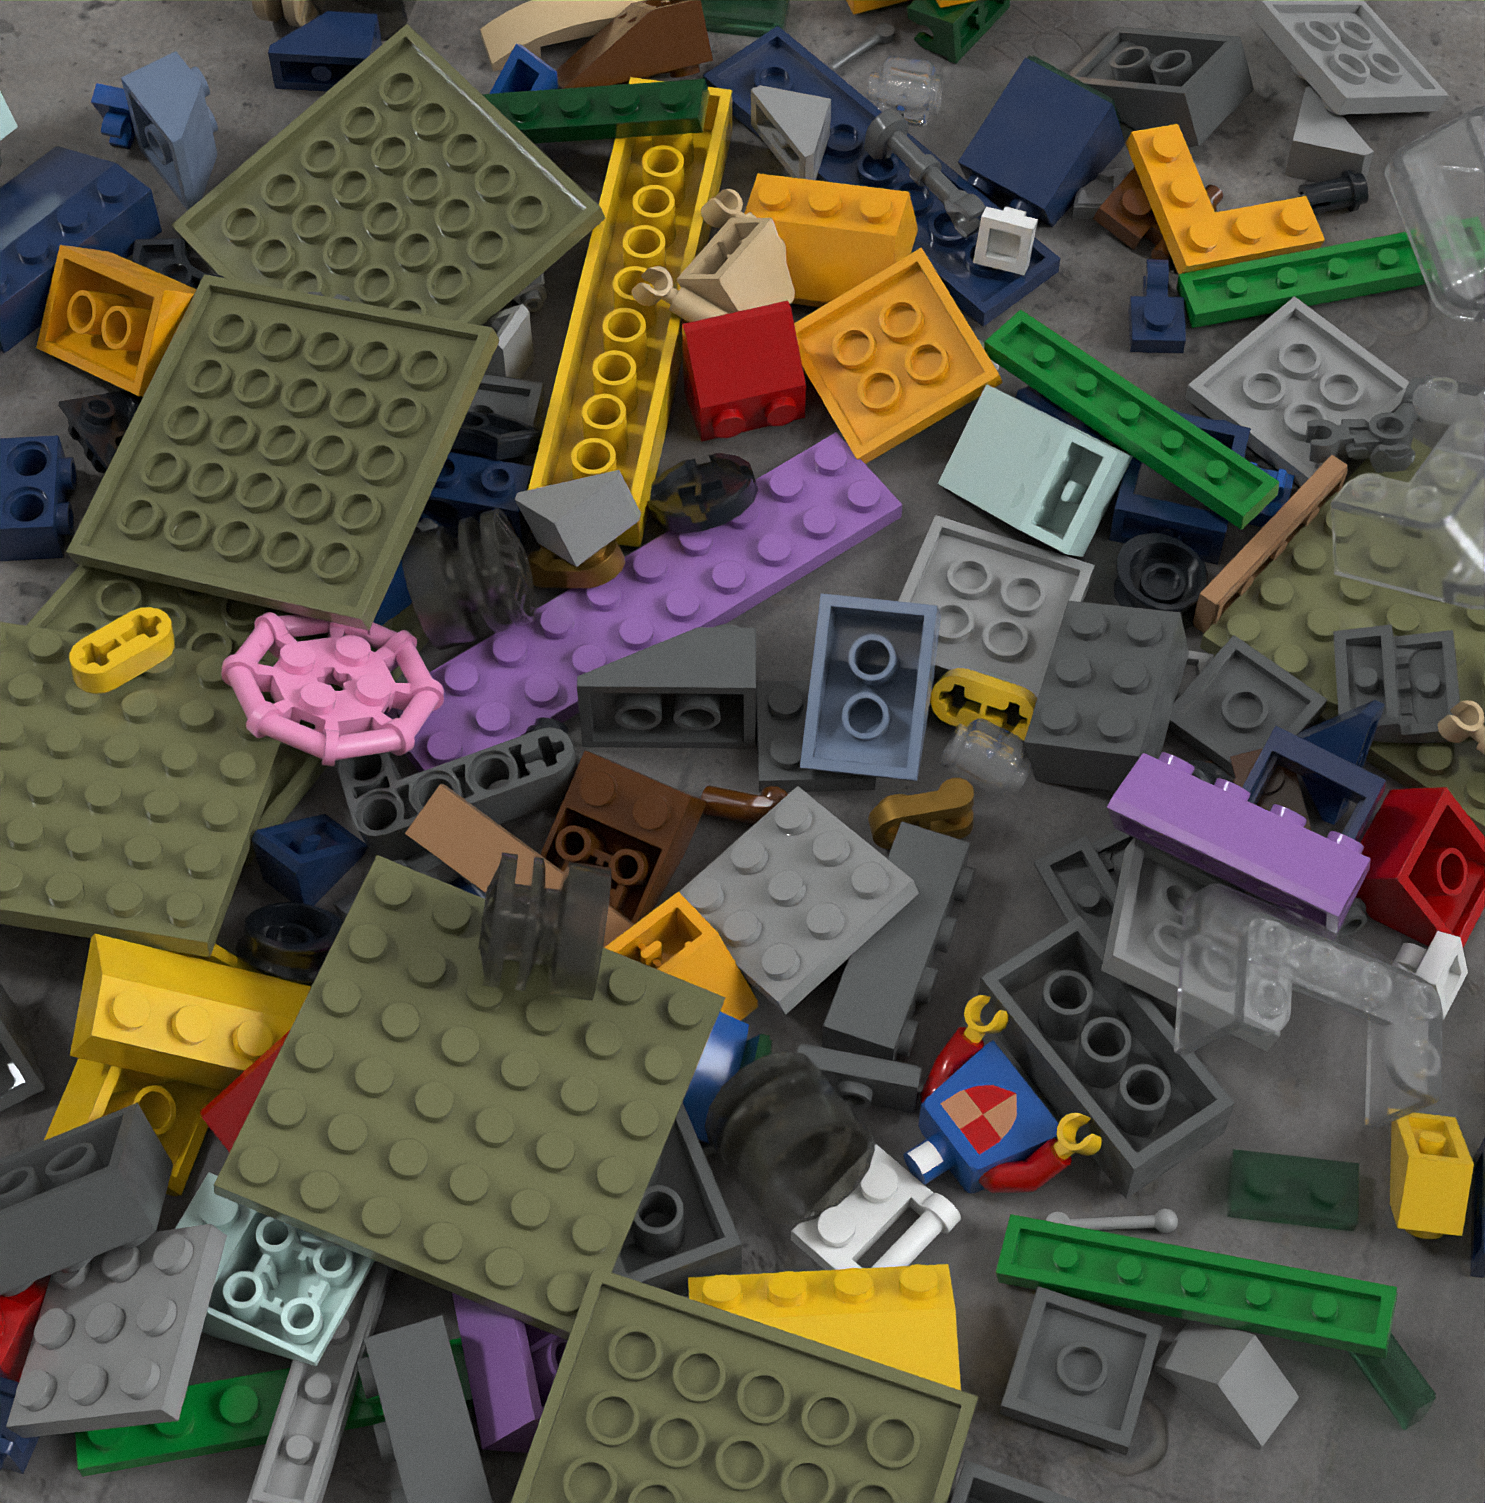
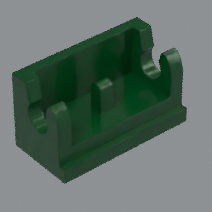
(955, 26)

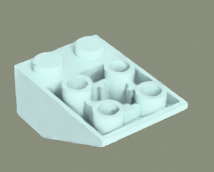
(1034, 471)
(274, 1281)

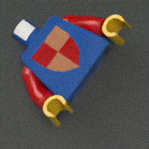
(988, 1120)

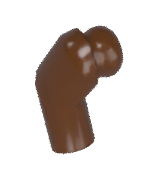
(740, 805)

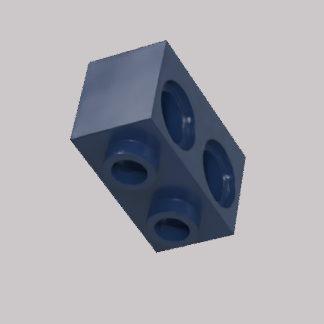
(475, 486)
(34, 498)

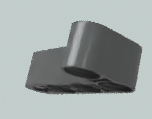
(470, 776)

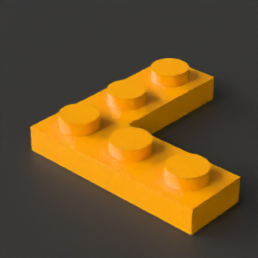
(1187, 220)

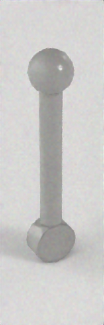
(1164, 1221)

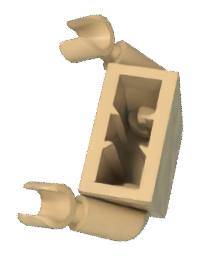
(733, 272)

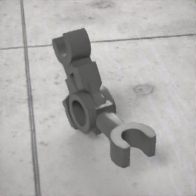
(1383, 439)

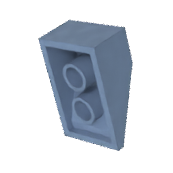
(870, 686)

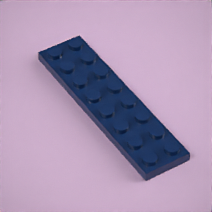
(785, 64)

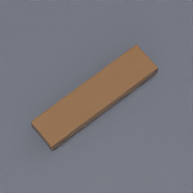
(1268, 543)
(474, 846)

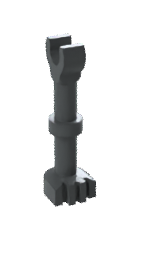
(889, 135)

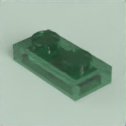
(1293, 1190)

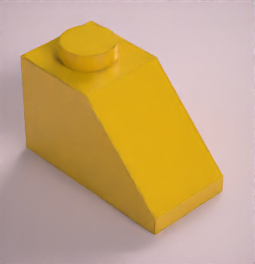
(1429, 1175)

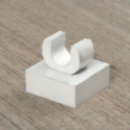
(1005, 240)
(1440, 965)

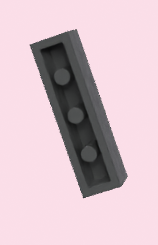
(893, 967)
(424, 1415)

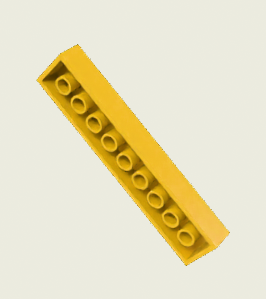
(617, 354)

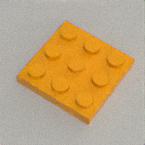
(893, 356)

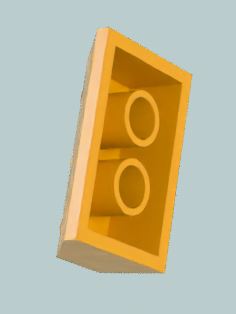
(834, 232)
(111, 316)

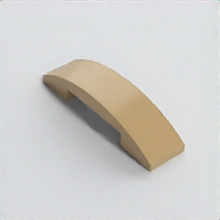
(546, 23)

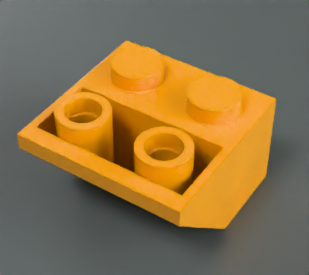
(689, 948)

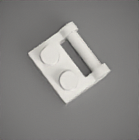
(884, 1194)

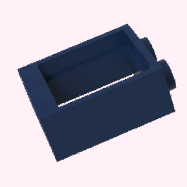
(1195, 527)
(1321, 768)

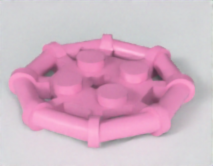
(345, 721)

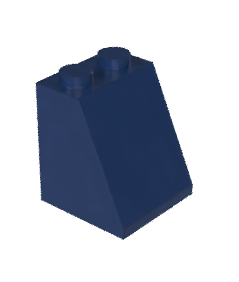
(1042, 143)

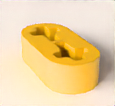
(122, 650)
(988, 692)

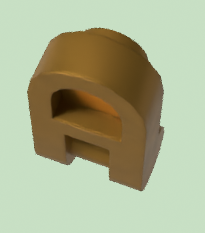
(555, 572)
(941, 811)

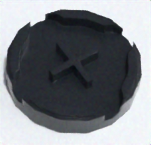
(702, 495)

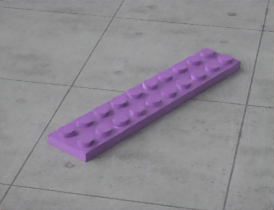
(671, 585)

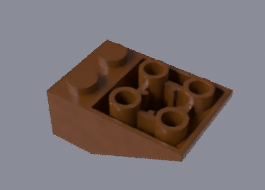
(642, 42)
(624, 824)

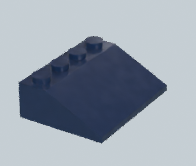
(63, 202)

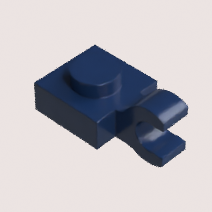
(1155, 318)

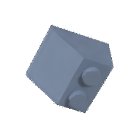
(174, 124)

